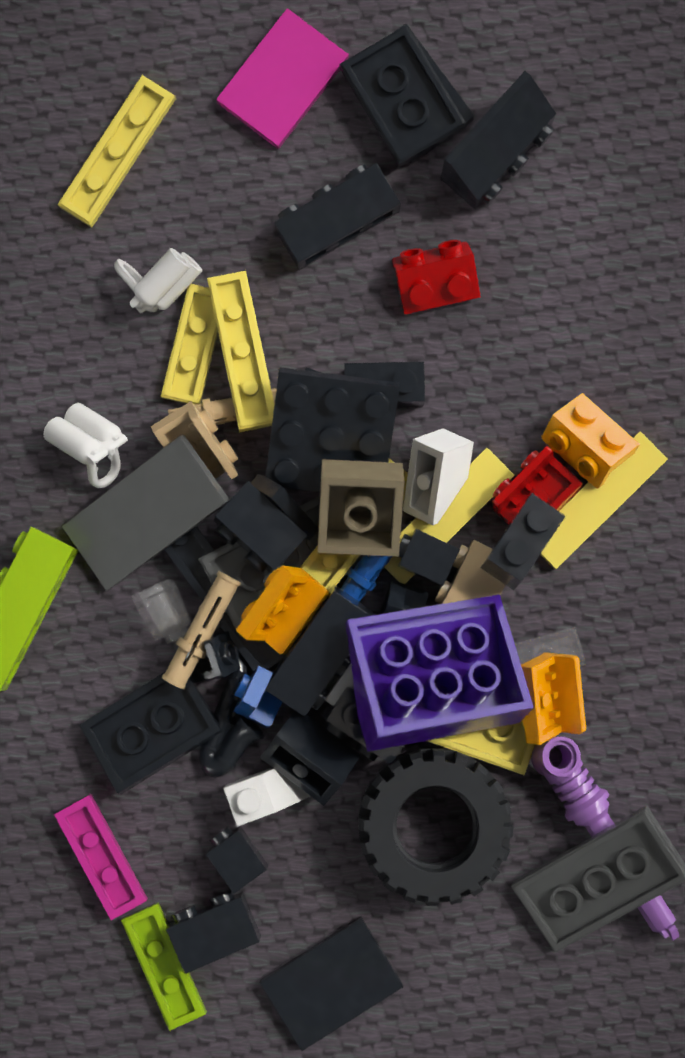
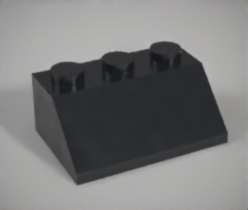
(499, 142)

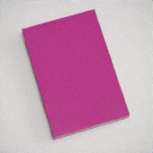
(282, 78)

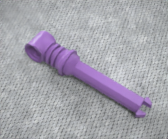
(589, 808)

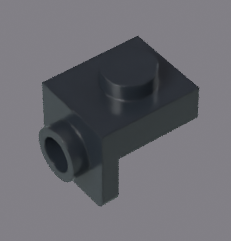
(220, 660)

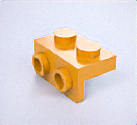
(588, 440)
(282, 608)
(556, 697)

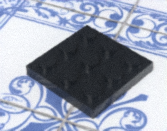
(328, 420)

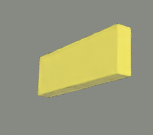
(191, 348)

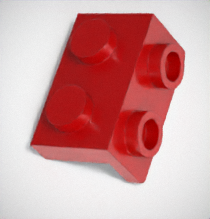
(436, 276)
(541, 476)

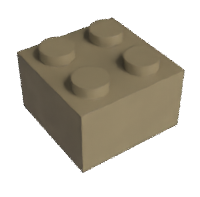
(360, 507)

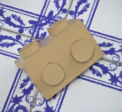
(199, 431)

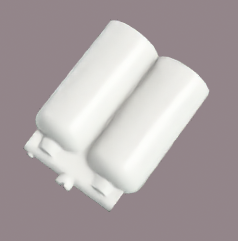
(162, 282)
(87, 439)

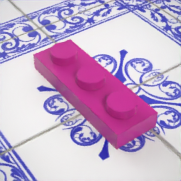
(101, 857)

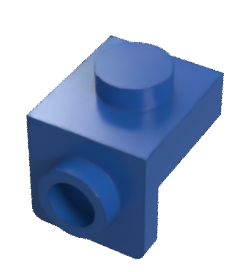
(254, 700)

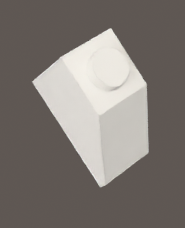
(436, 474)
(261, 795)

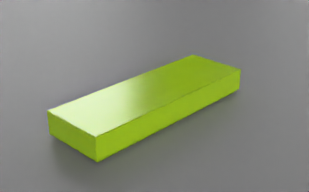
(155, 952)

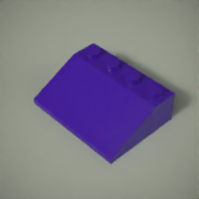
(436, 672)

